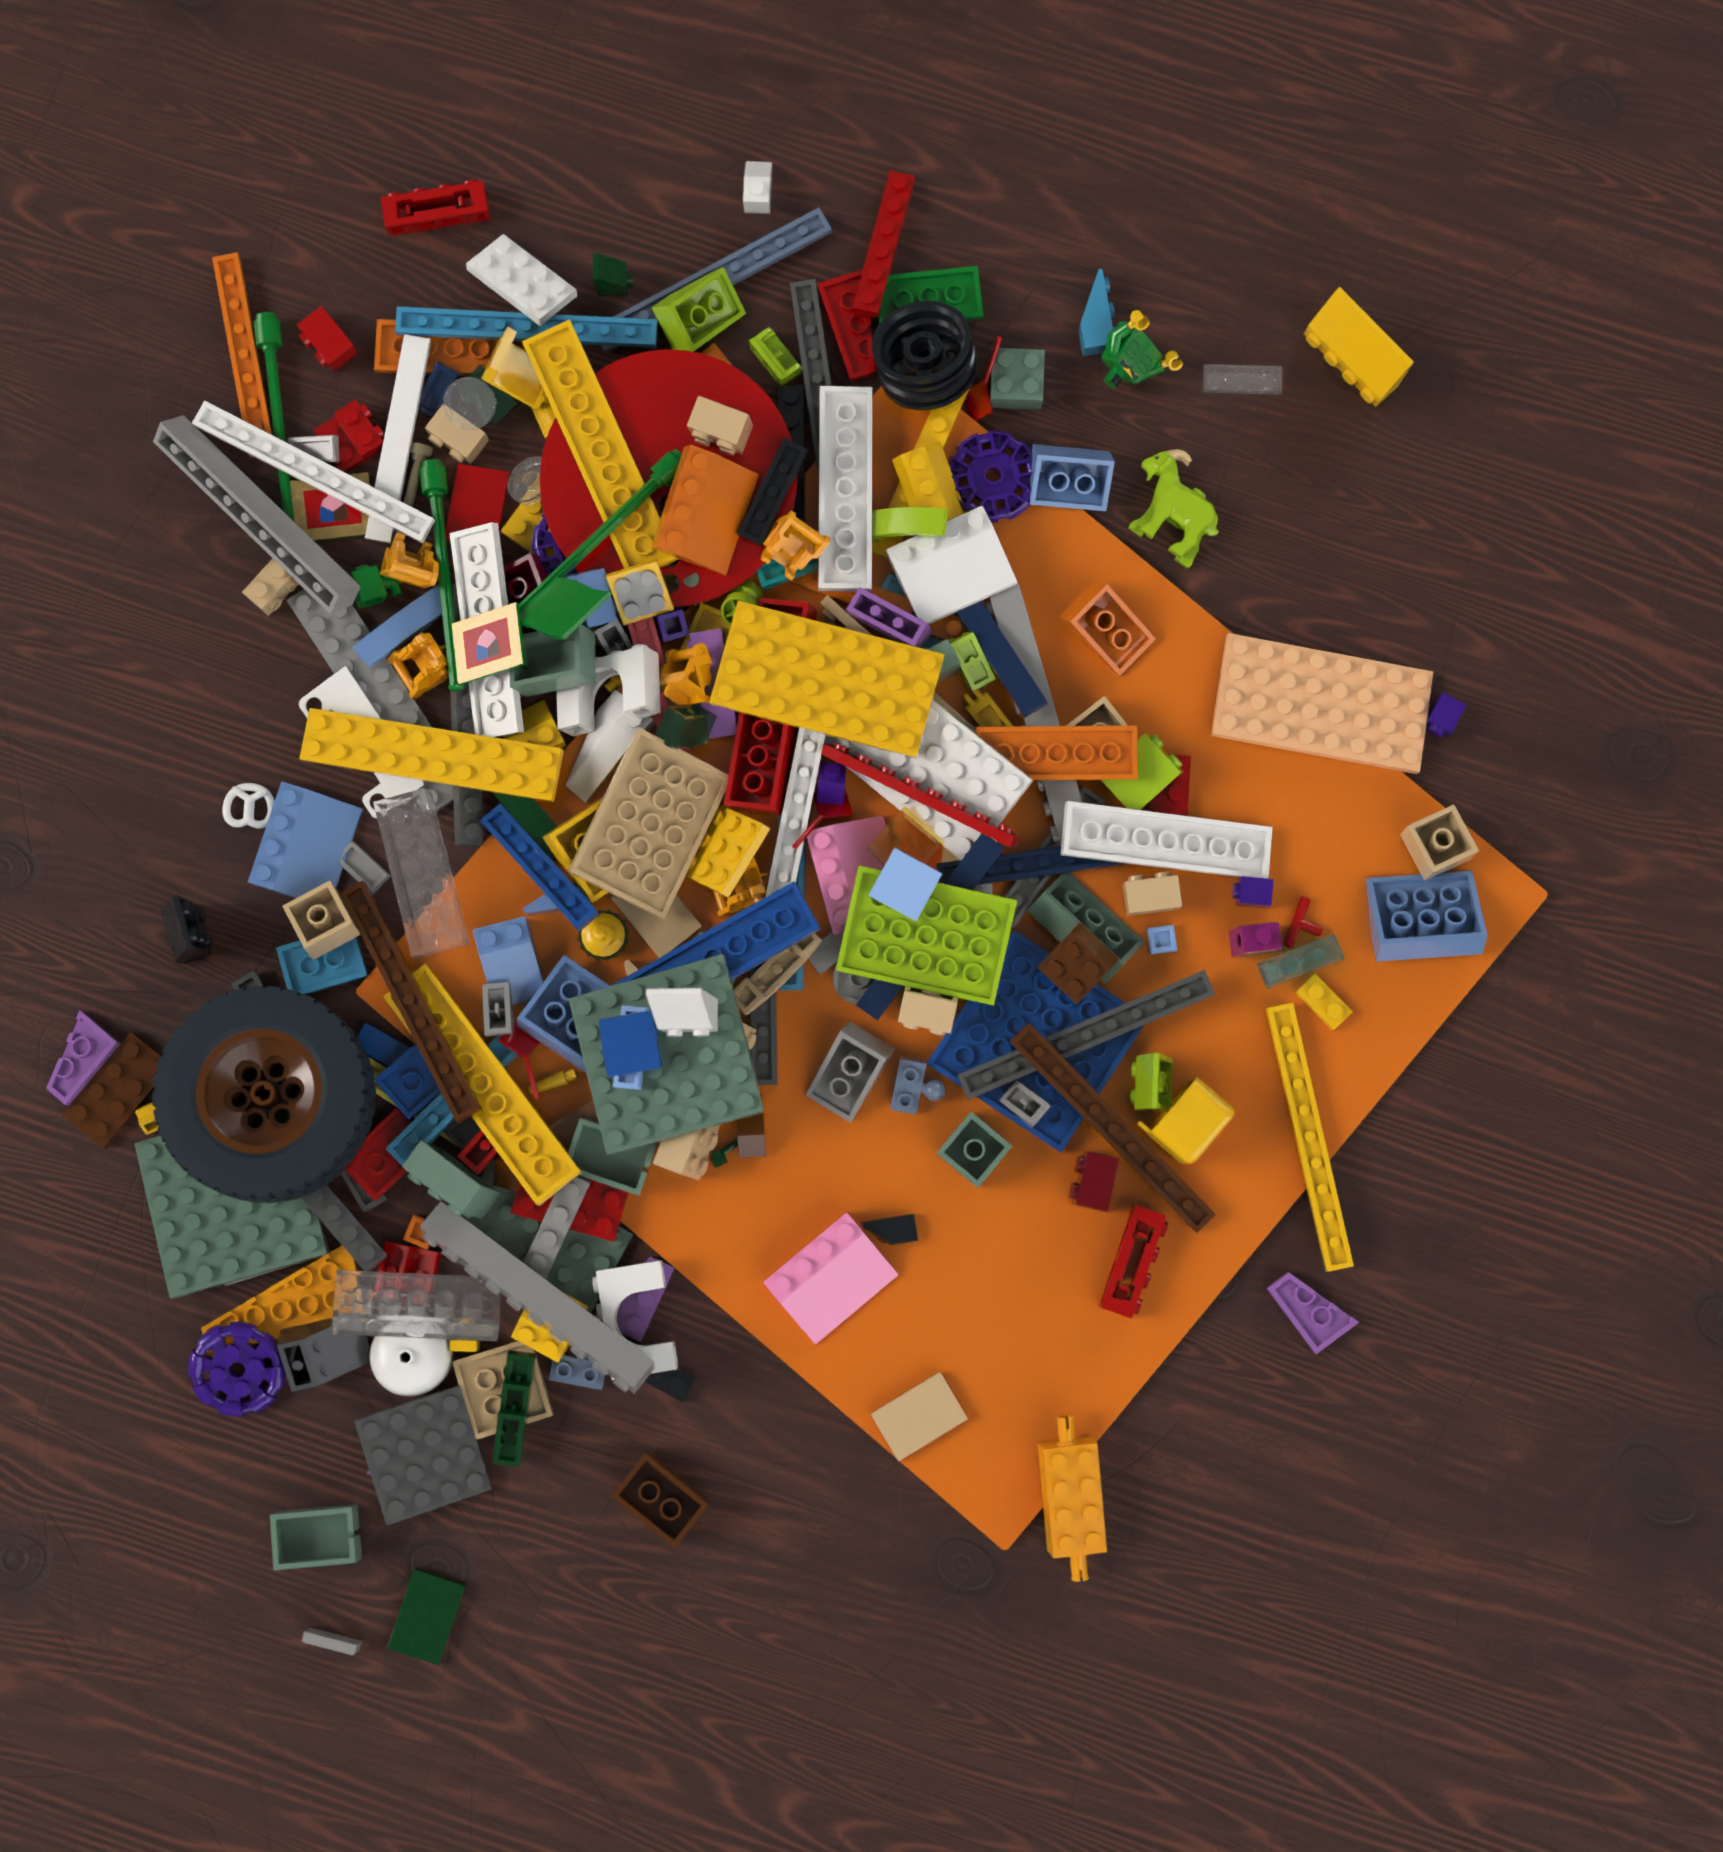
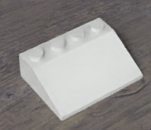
(952, 569)

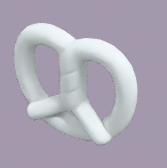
(249, 805)

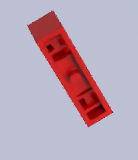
(400, 218)
(1148, 1254)

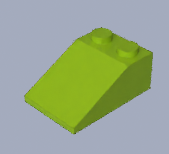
(699, 311)
(1152, 1082)

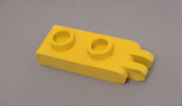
(985, 711)

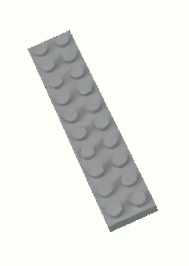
(335, 638)

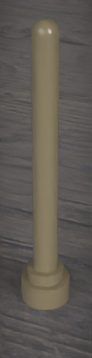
(419, 453)

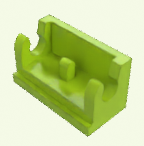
(775, 357)
(973, 663)

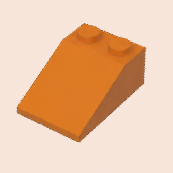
(1107, 626)

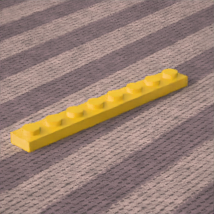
(936, 429)

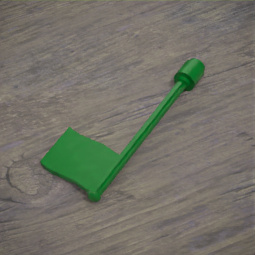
(564, 604)

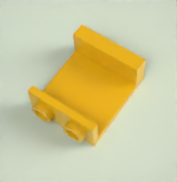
(513, 372)

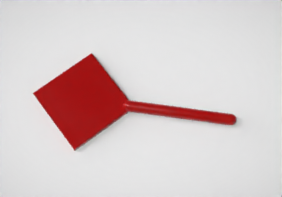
(978, 398)
(824, 812)
(523, 1045)

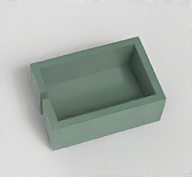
(555, 663)
(619, 1170)
(450, 1181)
(315, 1537)

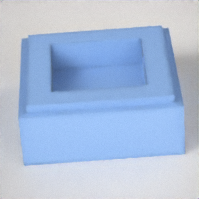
(1161, 939)

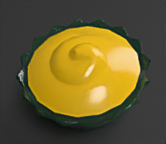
(604, 936)

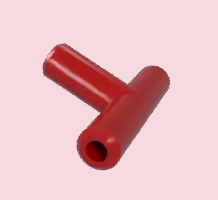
(1298, 923)

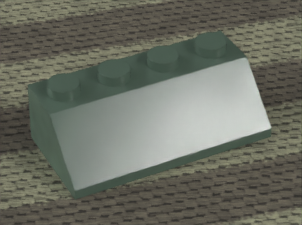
(1069, 903)

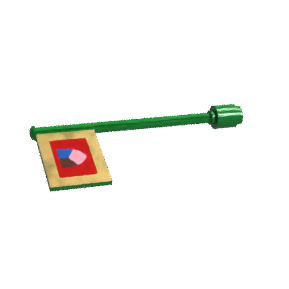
(308, 507)
(480, 643)

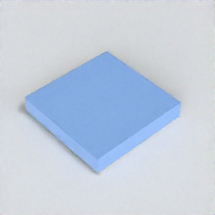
(905, 884)

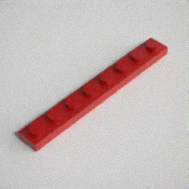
(930, 798)

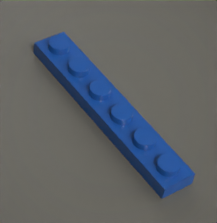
(540, 867)

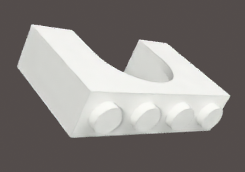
(640, 684)
(619, 1283)

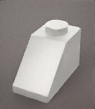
(757, 187)

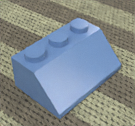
(1071, 477)

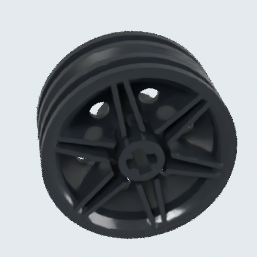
(916, 364)

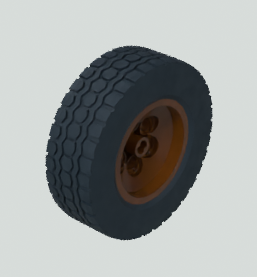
(208, 1069)

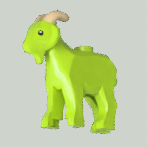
(1176, 504)

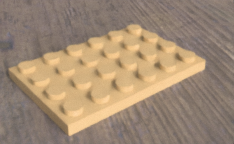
(650, 824)

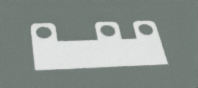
(345, 696)

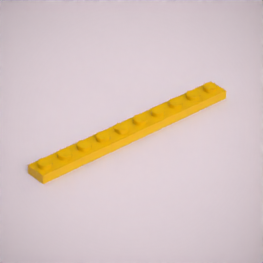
(1309, 1137)

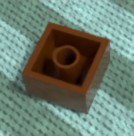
(1078, 963)

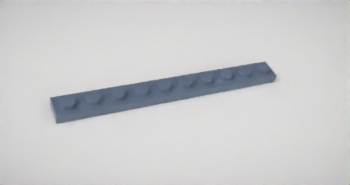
(746, 260)

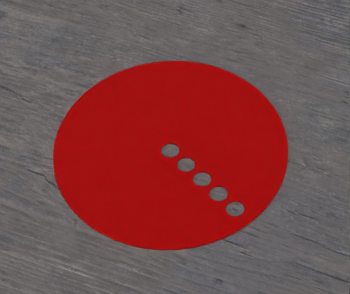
(652, 406)

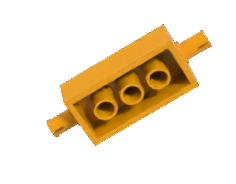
(1072, 1497)

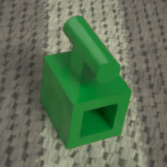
(373, 586)

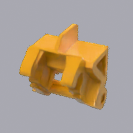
(790, 546)
(408, 567)
(428, 658)
(686, 684)
(748, 891)

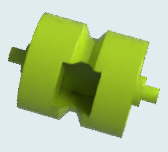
(746, 592)

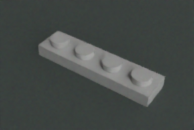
(556, 1226)

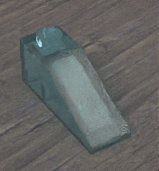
(1300, 961)

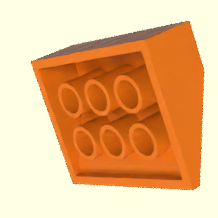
(705, 509)

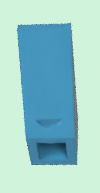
(1096, 318)

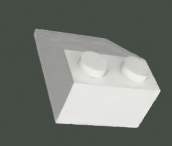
(684, 1011)

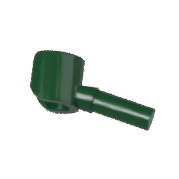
(718, 1158)

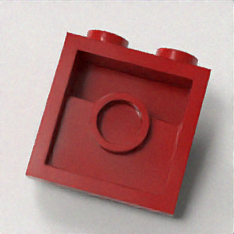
(356, 435)

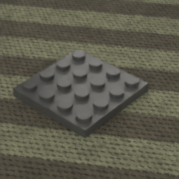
(422, 1454)

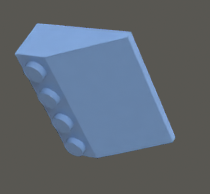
(303, 842)
(1425, 917)
(549, 1011)

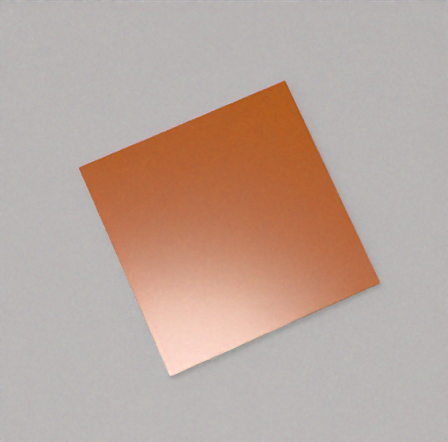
(1010, 1270)

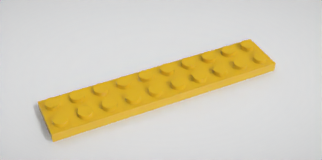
(595, 439)
(432, 754)
(507, 1114)

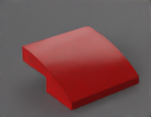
(409, 1259)

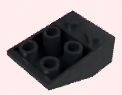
(186, 930)
(317, 1356)

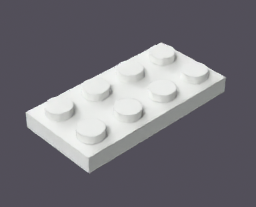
(521, 279)

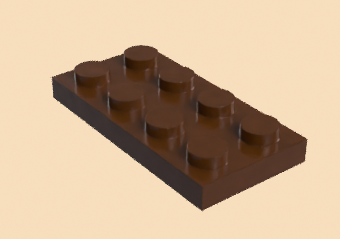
(115, 1091)

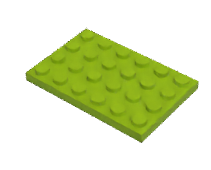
(949, 950)

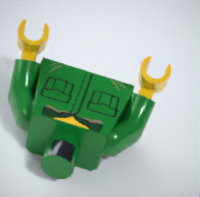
(1133, 355)

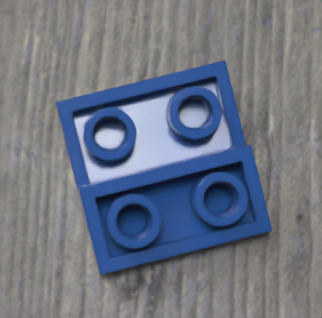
(630, 1043)

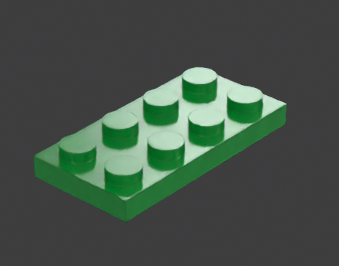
(950, 286)

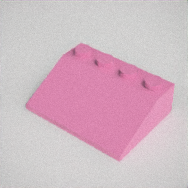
(836, 858)
(830, 1278)

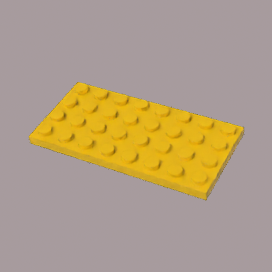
(827, 679)

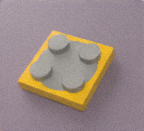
(640, 592)

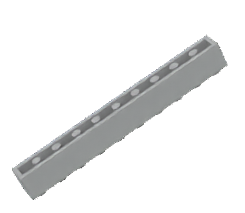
(256, 514)
(1015, 625)
(538, 1298)

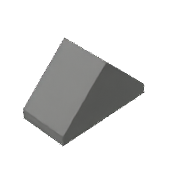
(612, 638)
(497, 1009)
(1024, 1103)

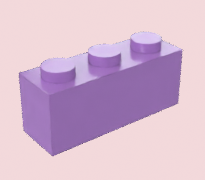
(888, 619)

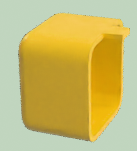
(1191, 1123)

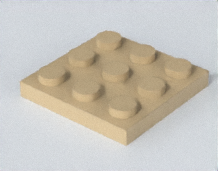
(481, 1387)

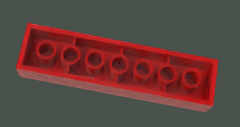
(763, 747)

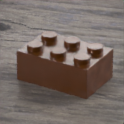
(661, 1499)

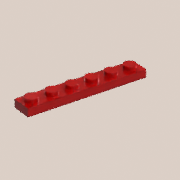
(883, 244)

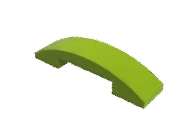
(908, 521)

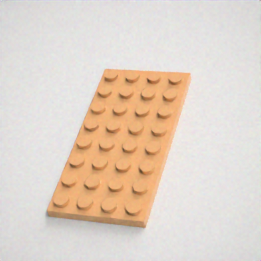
(1322, 703)

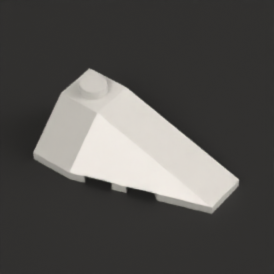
(604, 746)

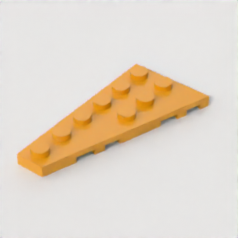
(293, 1301)

